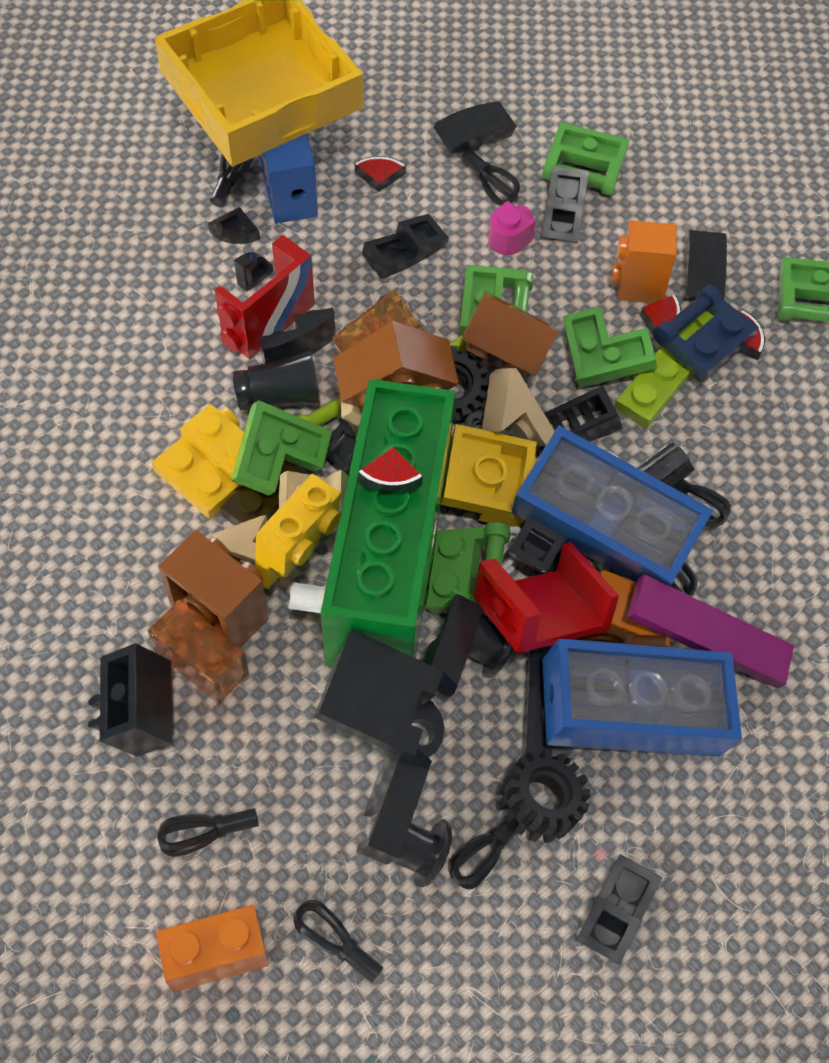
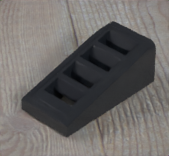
(585, 404)

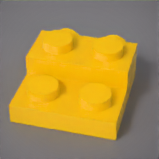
(204, 459)
(487, 473)
(296, 528)

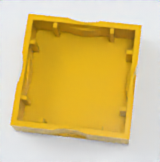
(259, 75)

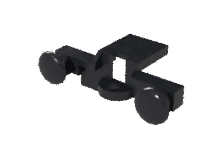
(378, 696)

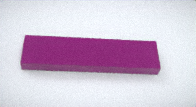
(710, 629)

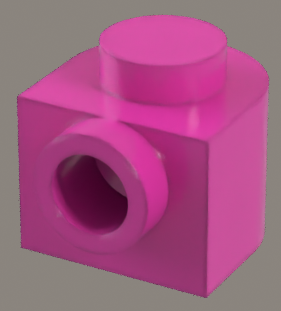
(511, 228)

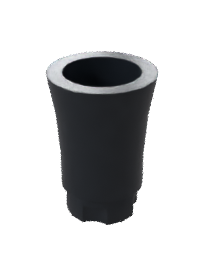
(278, 382)

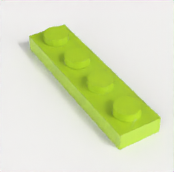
(655, 388)

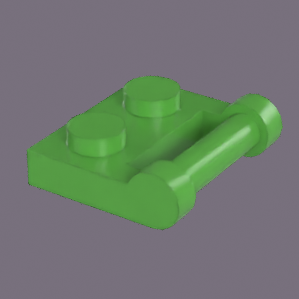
(590, 150)
(492, 281)
(805, 281)
(458, 558)

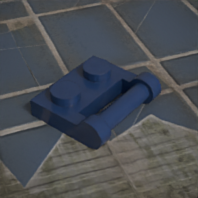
(714, 341)

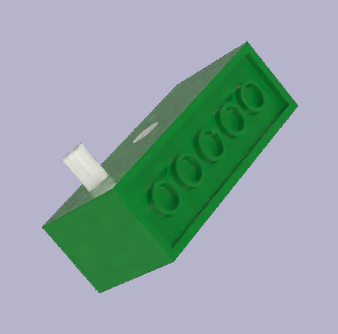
(383, 535)

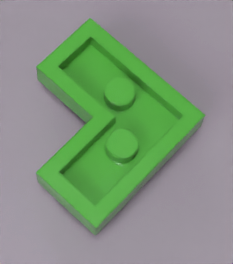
(604, 357)
(275, 437)

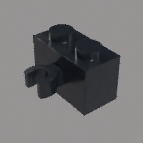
(134, 700)

